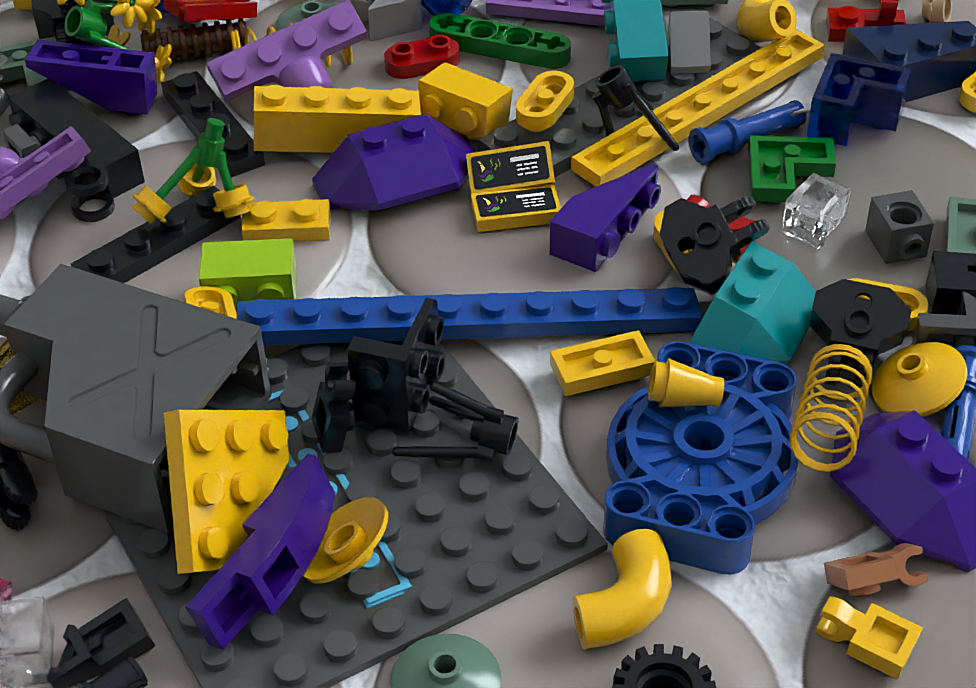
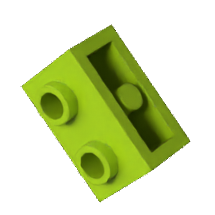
(250, 268)

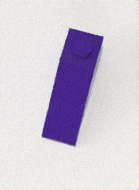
(103, 75)

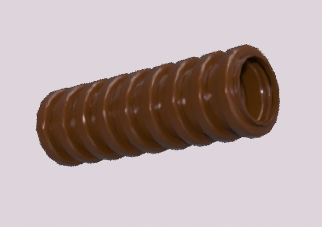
(195, 39)

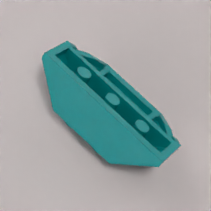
(759, 308)

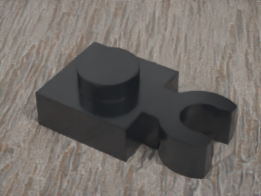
(332, 409)

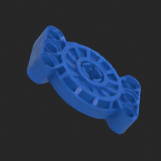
(695, 497)

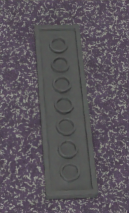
(581, 121)

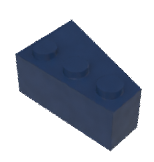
(936, 52)

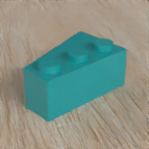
(636, 38)

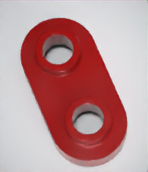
(421, 56)

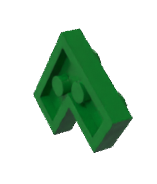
(778, 159)

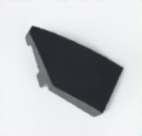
(100, 645)

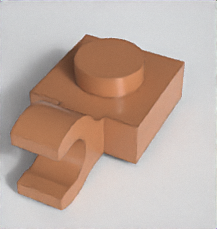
(866, 571)

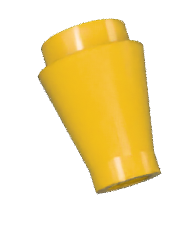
(683, 386)

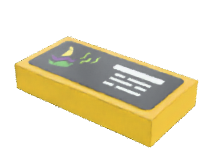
(511, 168)
(514, 208)

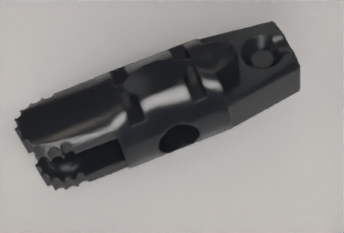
(16, 488)

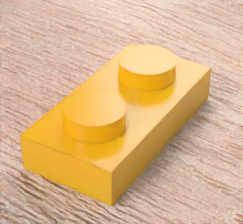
(287, 219)
(601, 363)

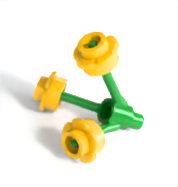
(196, 176)

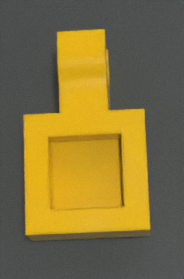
(874, 637)

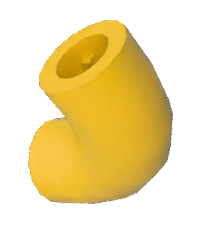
(765, 19)
(633, 600)

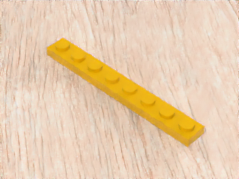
(697, 107)

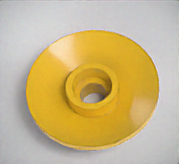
(919, 379)
(348, 539)

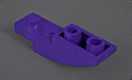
(273, 559)

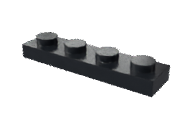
(197, 103)
(152, 244)

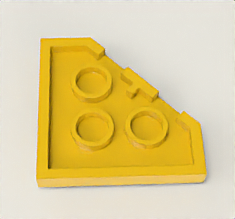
(218, 476)

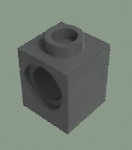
(899, 226)

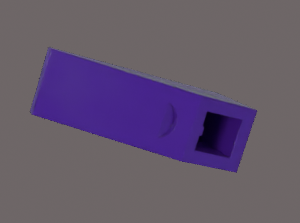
(598, 219)

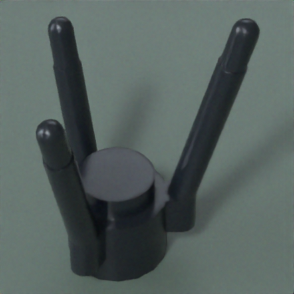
(619, 90)
(490, 428)

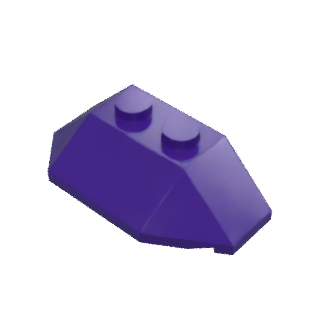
(394, 165)
(912, 485)

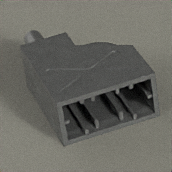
(109, 371)

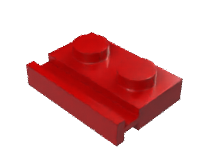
(211, 9)

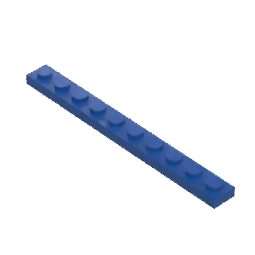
(475, 315)

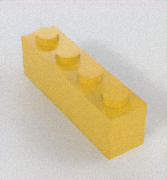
(323, 117)

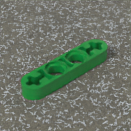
(535, 48)

